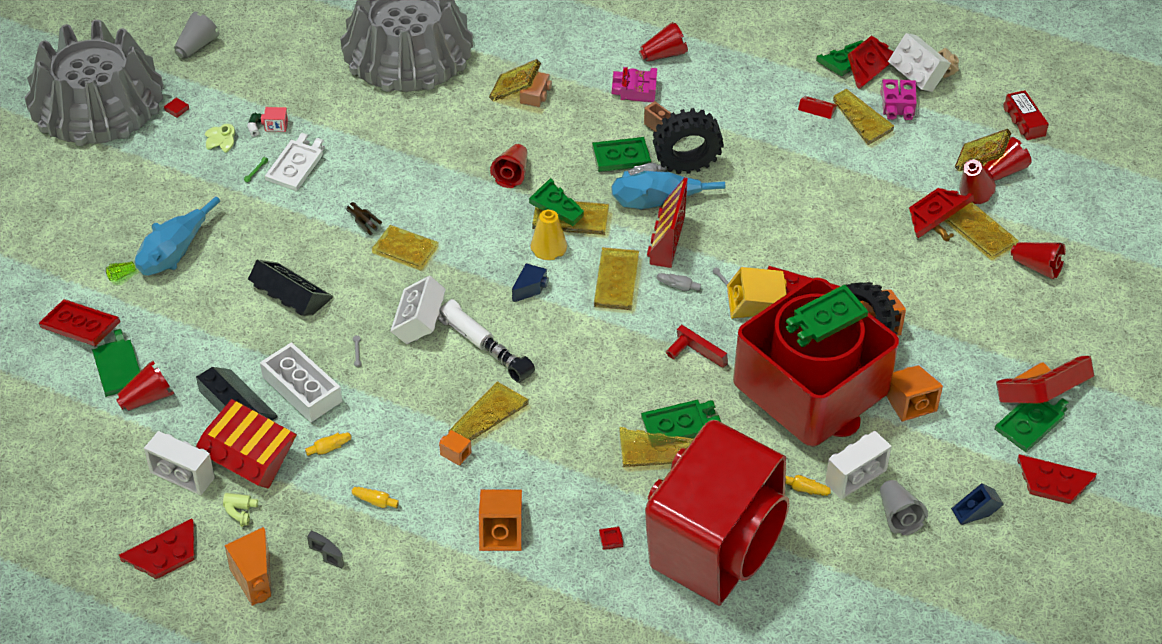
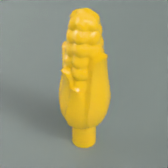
(328, 443)
(803, 484)
(375, 497)

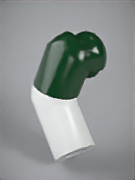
(254, 118)

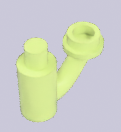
(239, 501)

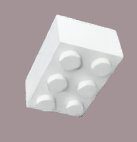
(919, 62)
(418, 310)
(179, 462)
(857, 464)

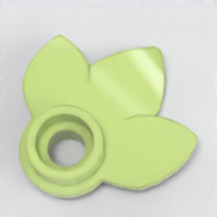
(220, 136)

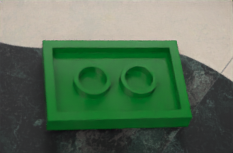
(620, 154)

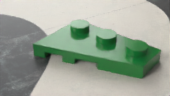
(838, 60)
(553, 198)

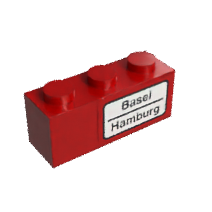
(1026, 115)

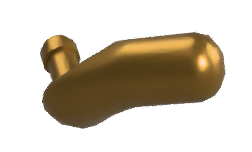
(940, 230)

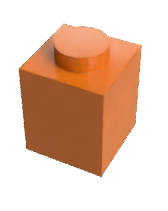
(455, 447)

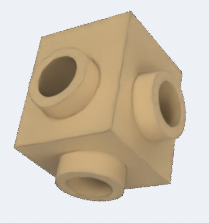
(953, 59)

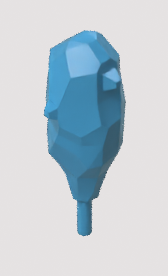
(653, 187)
(170, 241)

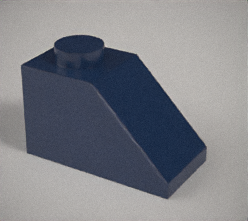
(529, 282)
(977, 504)

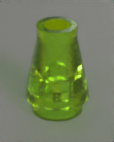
(116, 271)

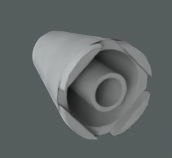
(195, 35)
(902, 509)

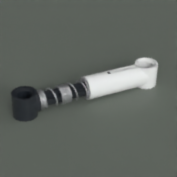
(453, 315)

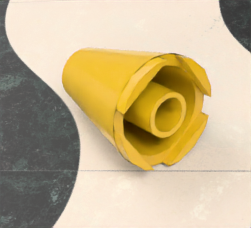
(548, 237)

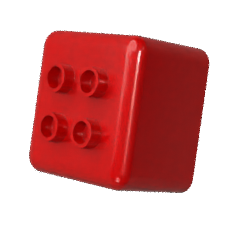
(818, 385)
(716, 511)

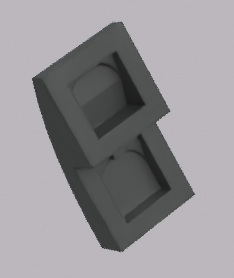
(330, 552)

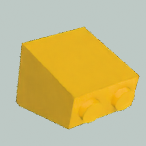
(754, 290)

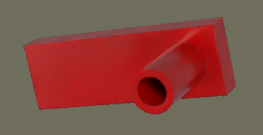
(689, 338)

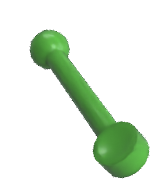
(264, 160)

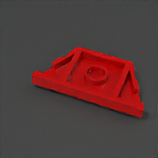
(868, 60)
(936, 208)
(1053, 479)
(163, 552)

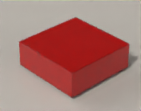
(176, 107)
(611, 538)

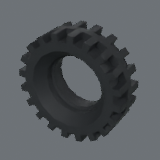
(682, 126)
(878, 301)

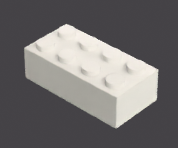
(301, 382)

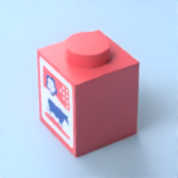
(275, 119)

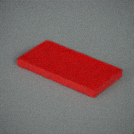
(79, 322)

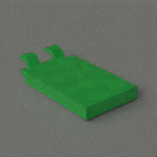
(826, 315)
(115, 363)
(680, 419)
(1031, 422)

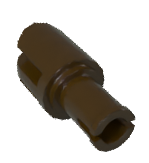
(363, 217)

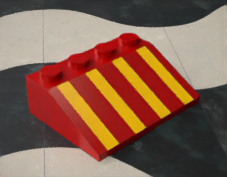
(668, 227)
(247, 443)

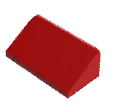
(817, 107)

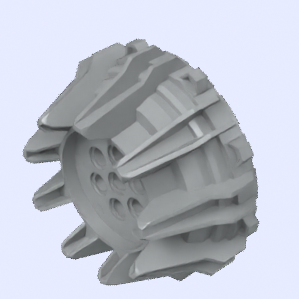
(406, 43)
(93, 86)

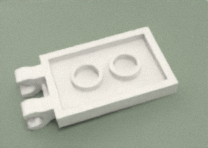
(295, 162)

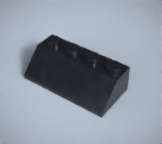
(288, 287)
(222, 385)

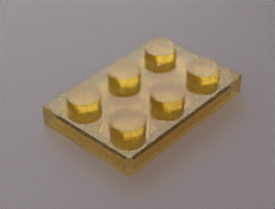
(515, 80)
(984, 148)
(405, 247)

